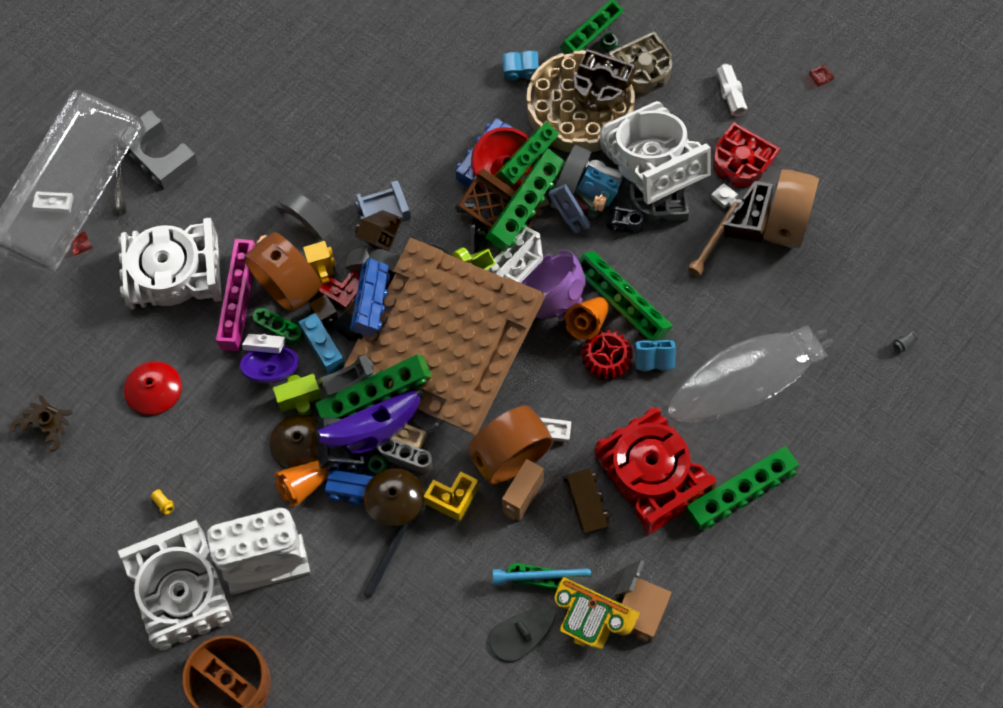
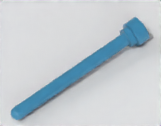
(501, 577)

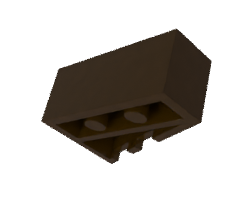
(378, 229)
(587, 500)

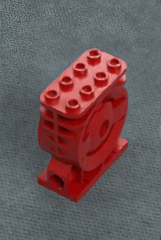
(662, 445)

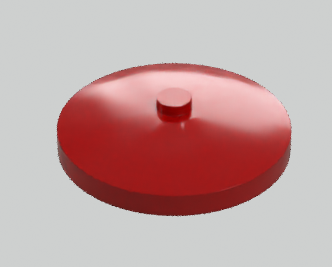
(495, 150)

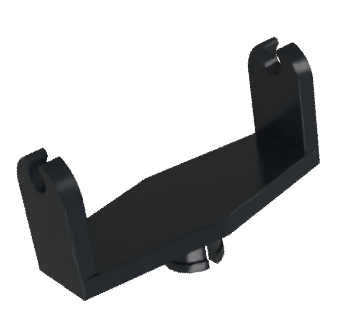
(477, 230)

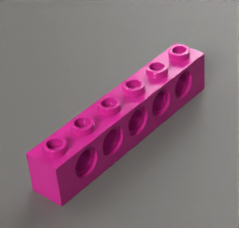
(235, 298)

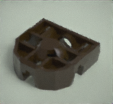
(595, 73)

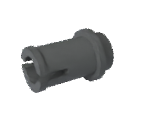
(901, 344)

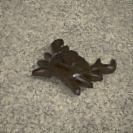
(45, 419)

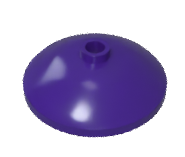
(269, 367)

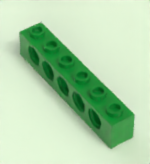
(498, 233)
(624, 297)
(419, 375)
(781, 459)

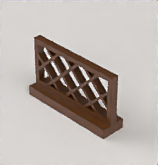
(495, 187)

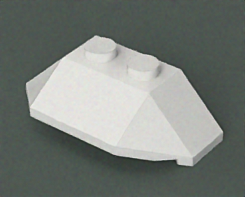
(521, 258)

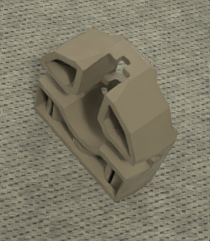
(650, 52)

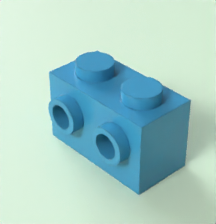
(596, 183)

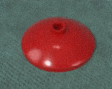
(158, 396)

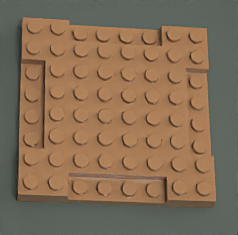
(460, 322)

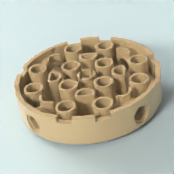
(553, 100)

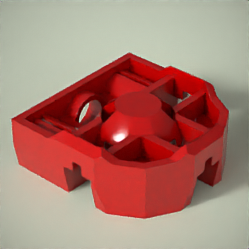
(736, 151)

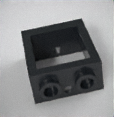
(333, 464)

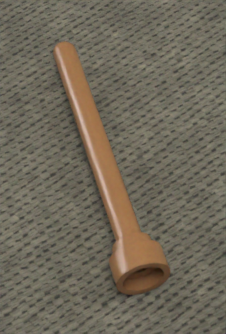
(696, 267)

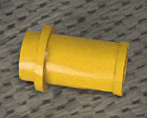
(165, 505)

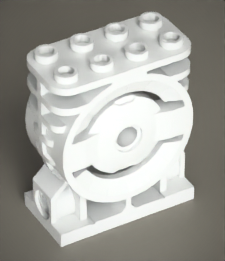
(655, 151)
(165, 244)
(258, 550)
(162, 555)

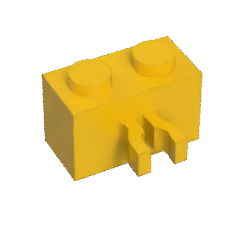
(321, 260)

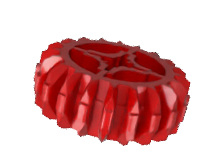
(620, 348)

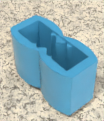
(520, 65)
(655, 355)

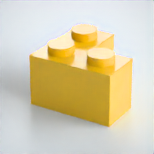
(452, 500)

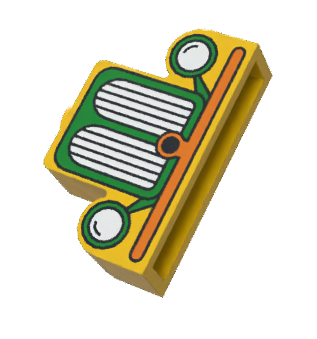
(592, 614)

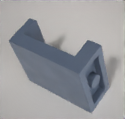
(389, 200)

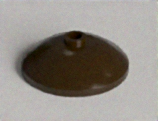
(294, 452)
(396, 509)

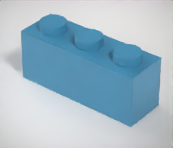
(322, 344)

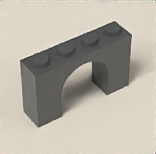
(163, 169)

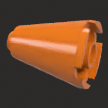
(586, 318)
(299, 482)

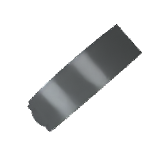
(573, 169)
(307, 213)
(358, 257)
(342, 379)

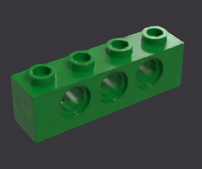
(592, 28)
(527, 154)

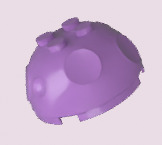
(560, 281)

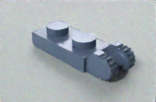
(569, 208)

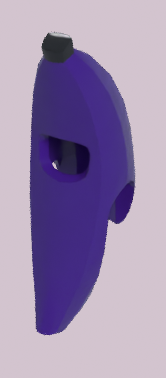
(373, 425)

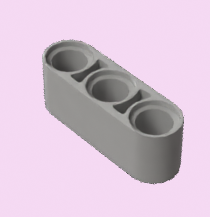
(410, 462)

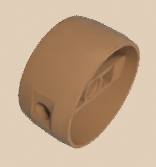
(791, 208)

